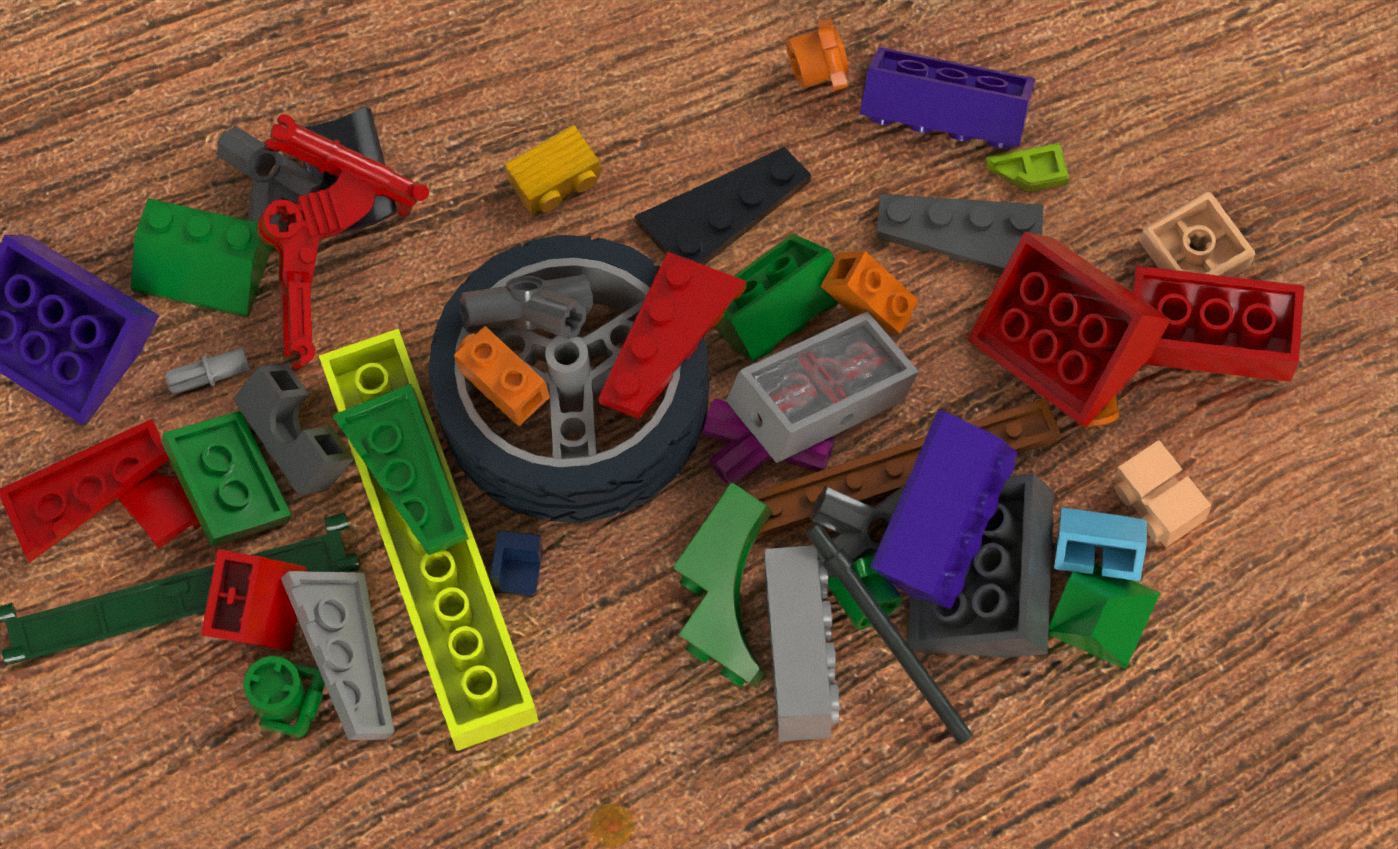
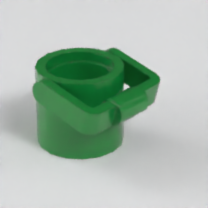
(879, 587)
(280, 696)

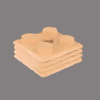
(1202, 224)

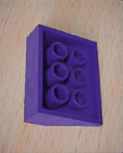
(65, 328)

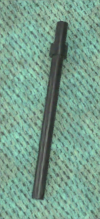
(839, 564)

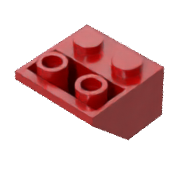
(250, 601)

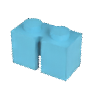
(1119, 536)

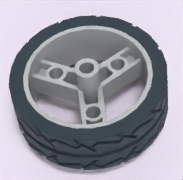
(577, 480)

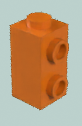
(865, 286)
(501, 375)

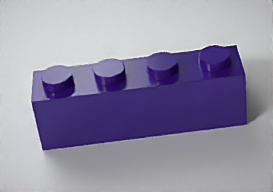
(947, 97)
(944, 510)

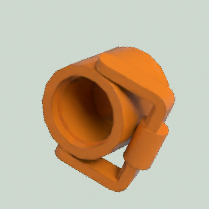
(819, 57)

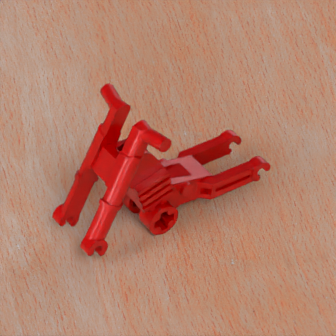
(321, 217)

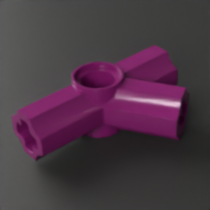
(745, 453)

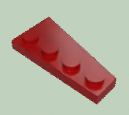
(671, 322)
(75, 489)

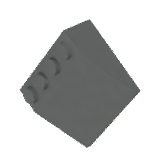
(1005, 587)

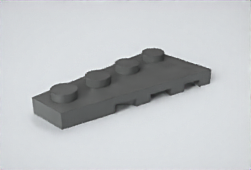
(958, 227)

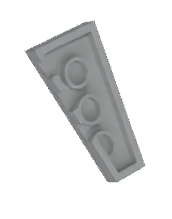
(344, 643)

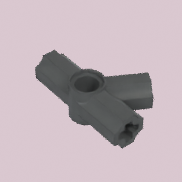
(284, 183)
(529, 305)
(851, 520)

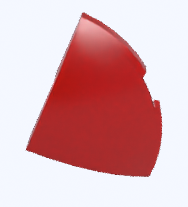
(160, 507)

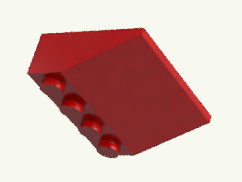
(1066, 327)

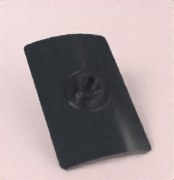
(359, 134)

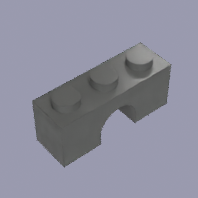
(272, 407)

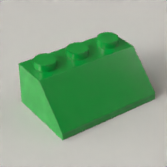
(198, 258)
(778, 297)

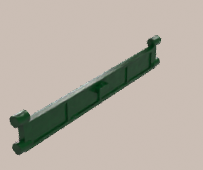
(153, 601)

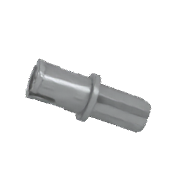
(207, 371)

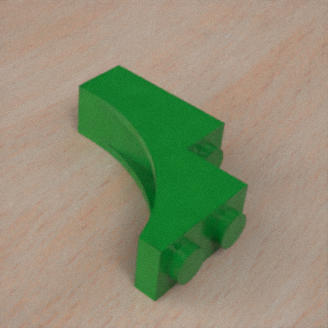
(716, 564)

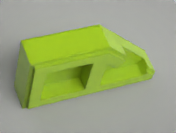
(1032, 168)

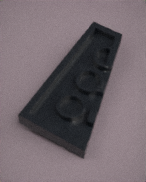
(724, 209)

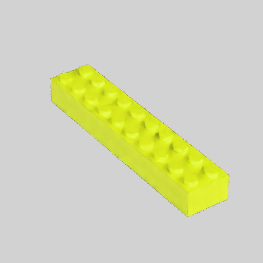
(443, 591)

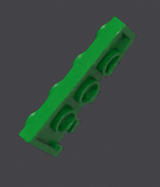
(402, 456)

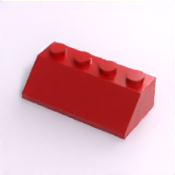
(1224, 323)

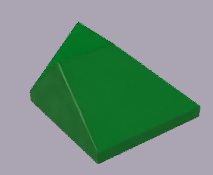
(1103, 615)

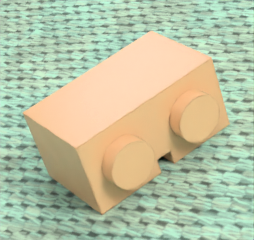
(1155, 493)

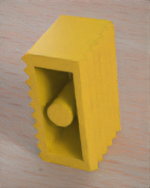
(553, 170)

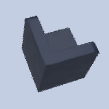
(516, 563)

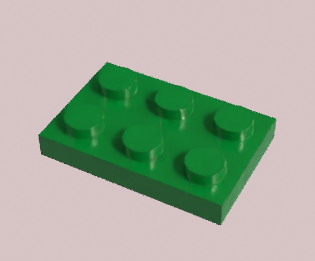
(225, 478)

